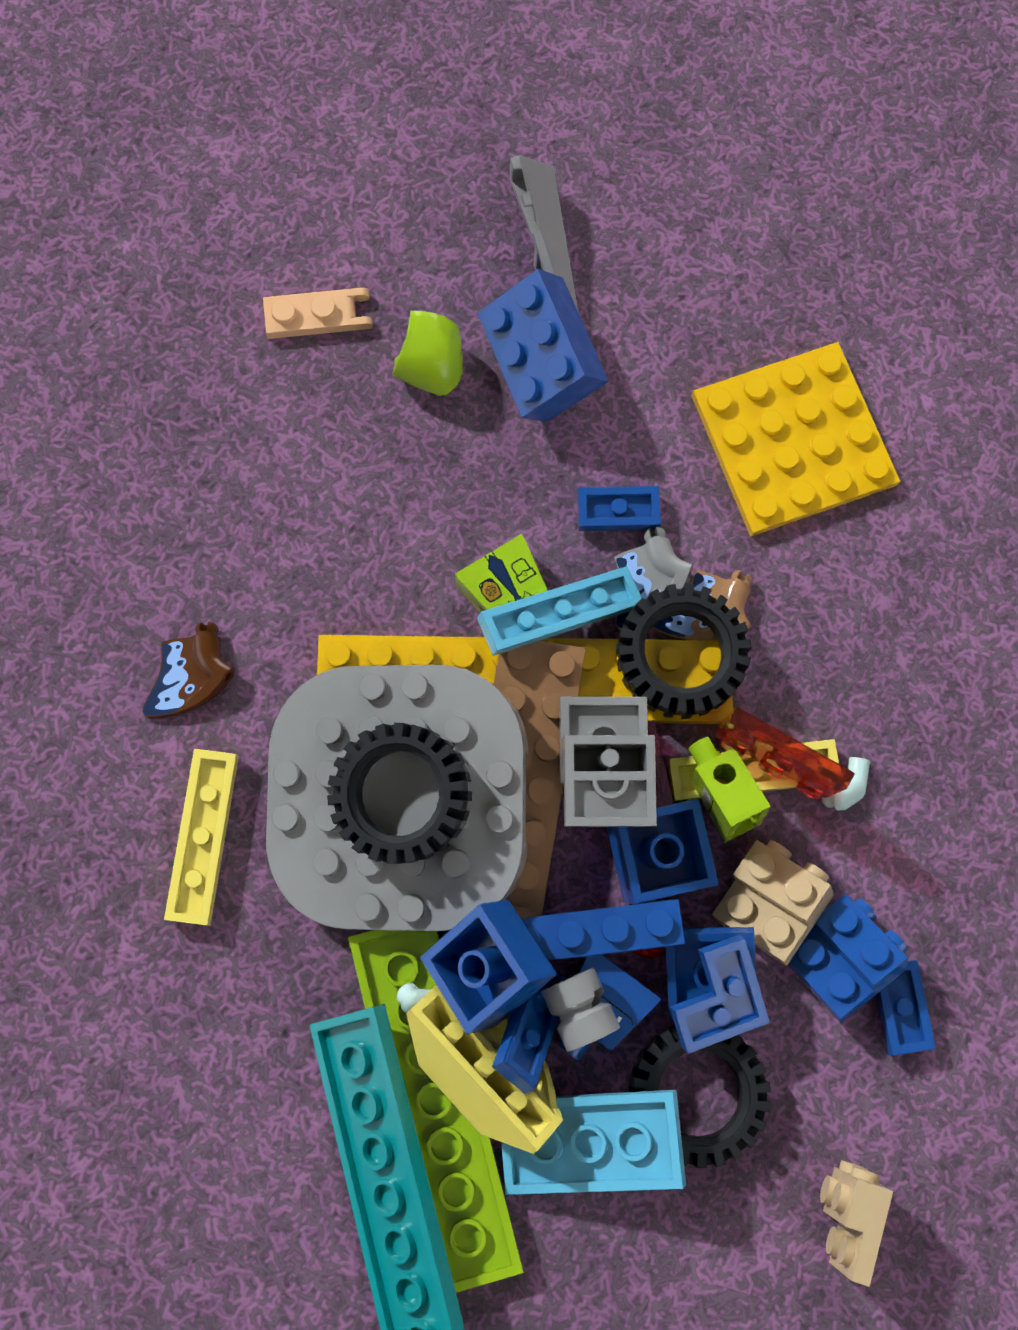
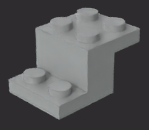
(607, 762)

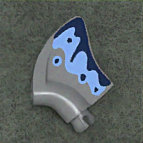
(653, 566)

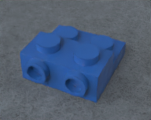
(848, 957)

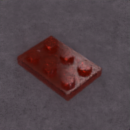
(782, 755)

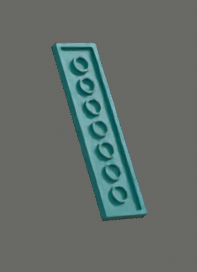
(385, 1173)

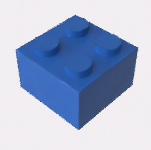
(663, 857)
(487, 966)

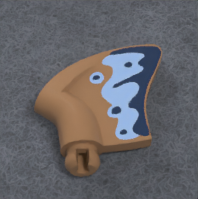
(689, 628)

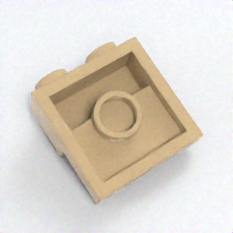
(775, 899)
(861, 1209)

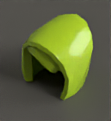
(430, 354)

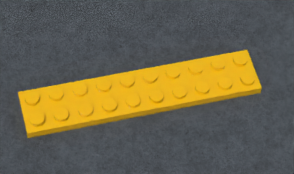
(673, 661)

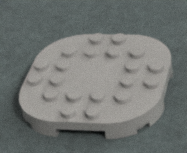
(400, 795)

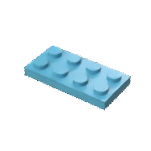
(604, 1146)

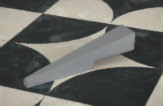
(540, 205)

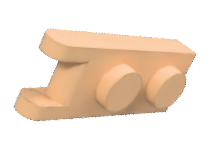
(315, 313)

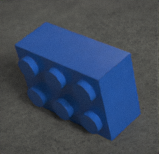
(542, 346)

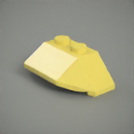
(465, 1074)

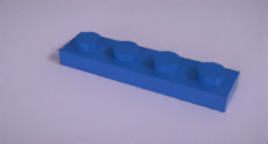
(608, 930)

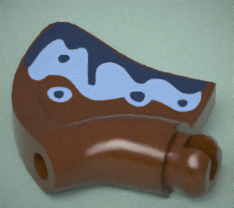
(188, 674)

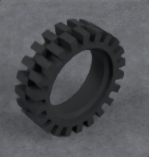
(701, 607)
(349, 796)
(751, 1105)

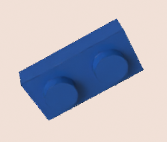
(618, 508)
(905, 1013)

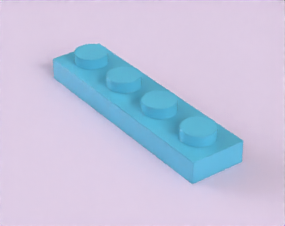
(558, 610)

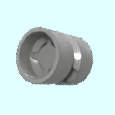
(580, 1010)

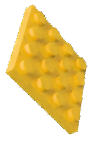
(794, 438)

